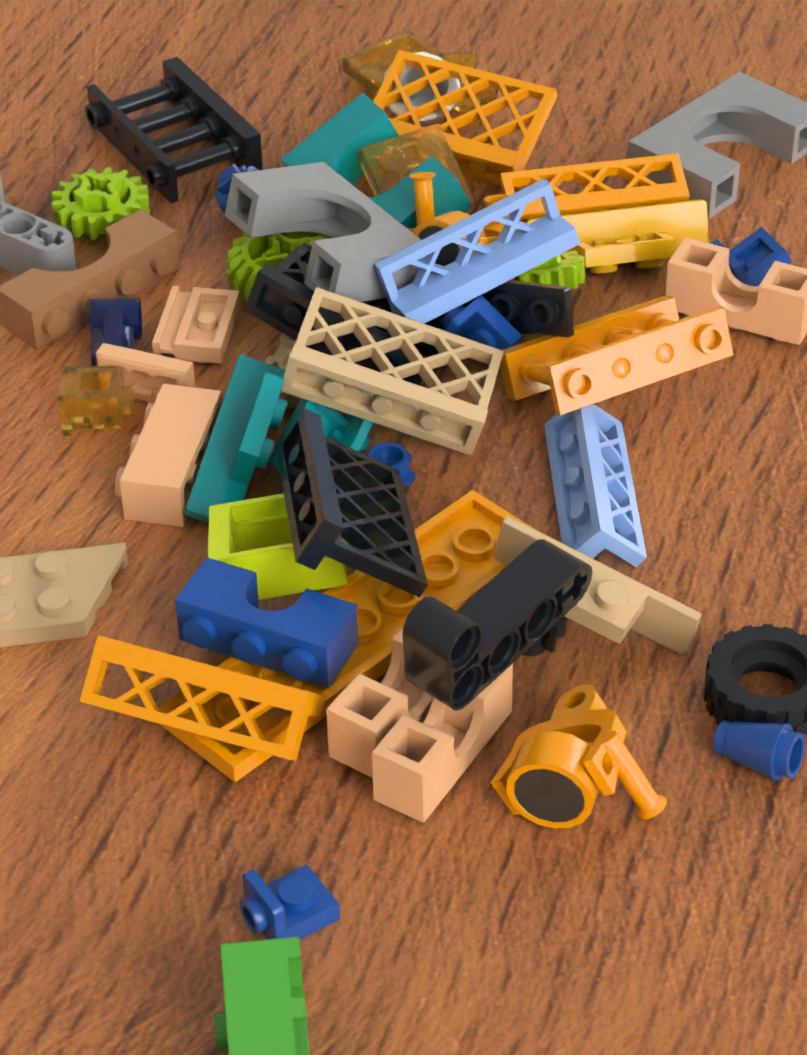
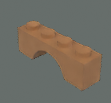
(51, 303)

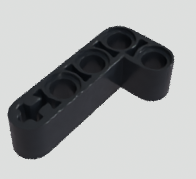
(465, 650)

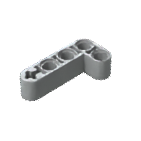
(32, 241)

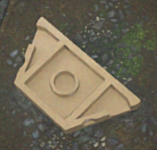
(55, 592)

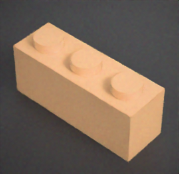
(167, 455)

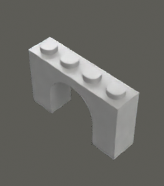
(732, 111)
(323, 203)

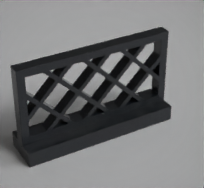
(283, 301)
(339, 495)

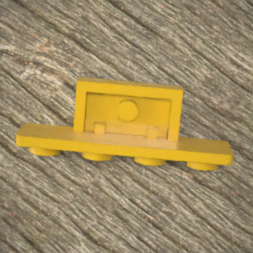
(637, 233)

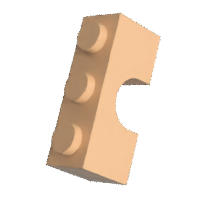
(703, 280)
(370, 710)
(424, 760)

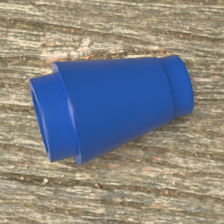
(763, 747)

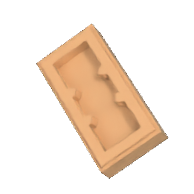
(146, 370)

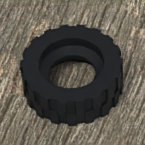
(753, 651)

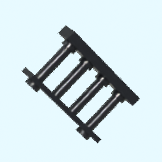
(192, 101)

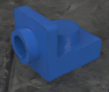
(481, 324)
(287, 906)

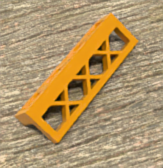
(597, 195)
(216, 680)

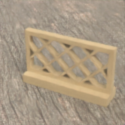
(385, 395)

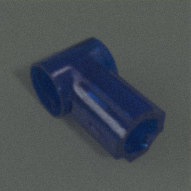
(115, 323)

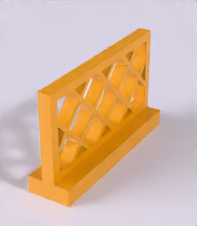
(475, 155)

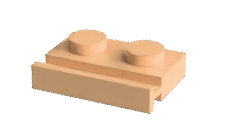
(197, 324)

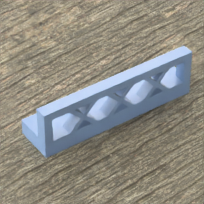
(487, 266)
(594, 484)

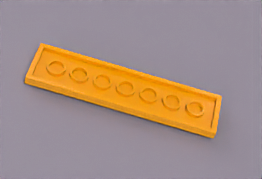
(457, 563)

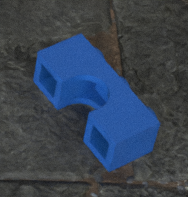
(303, 641)

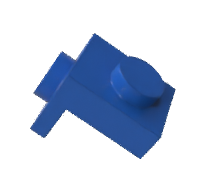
(754, 257)

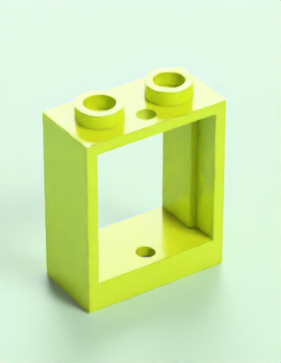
(259, 539)

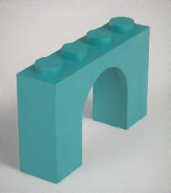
(363, 125)

